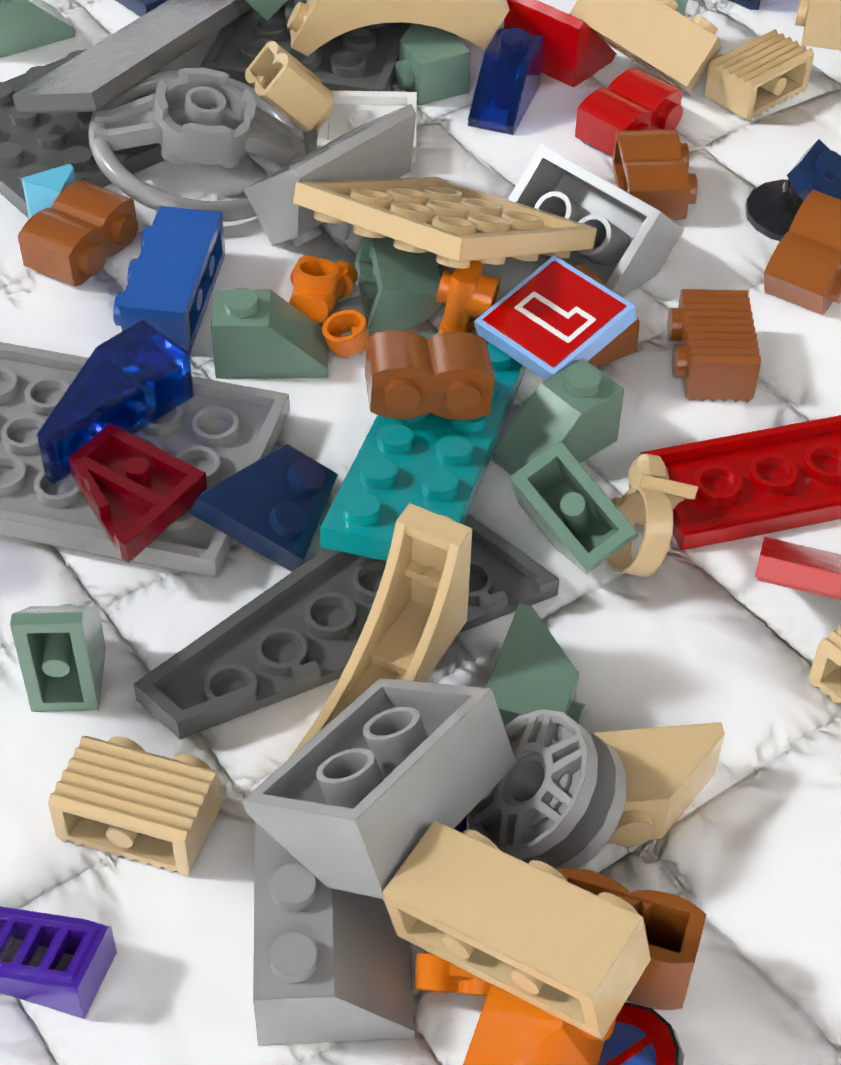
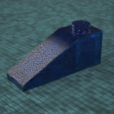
(122, 383)

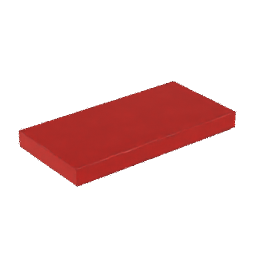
(756, 482)

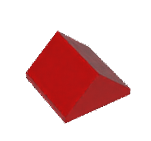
(569, 44)

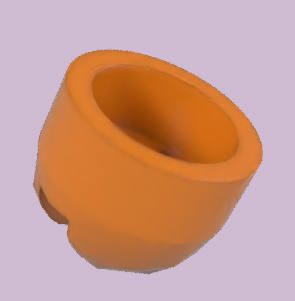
(341, 323)

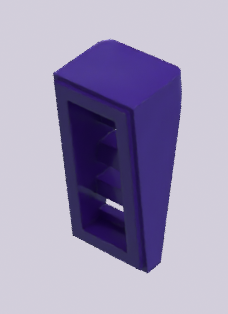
(66, 991)

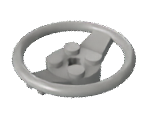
(195, 119)

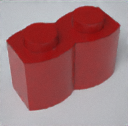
(629, 103)

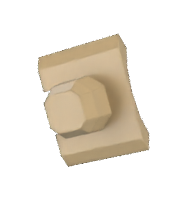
(649, 503)

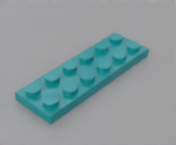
(417, 462)

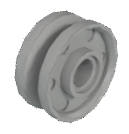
(558, 797)

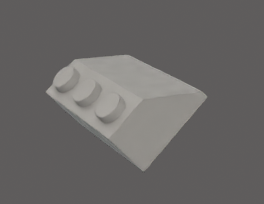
(366, 152)
(630, 234)
(381, 777)
(324, 959)

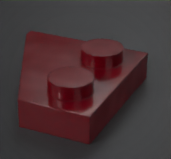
(133, 487)

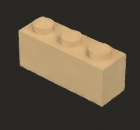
(655, 37)
(519, 926)

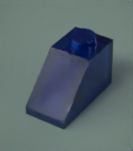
(506, 80)

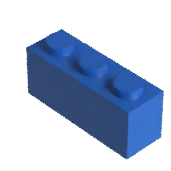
(173, 274)

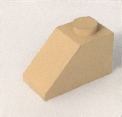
(664, 775)

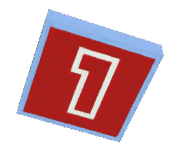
(555, 319)

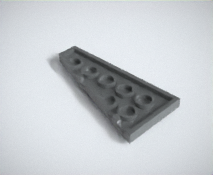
(307, 630)

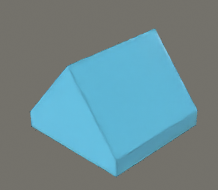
(44, 187)

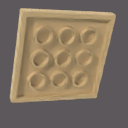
(444, 219)

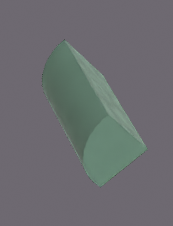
(396, 285)

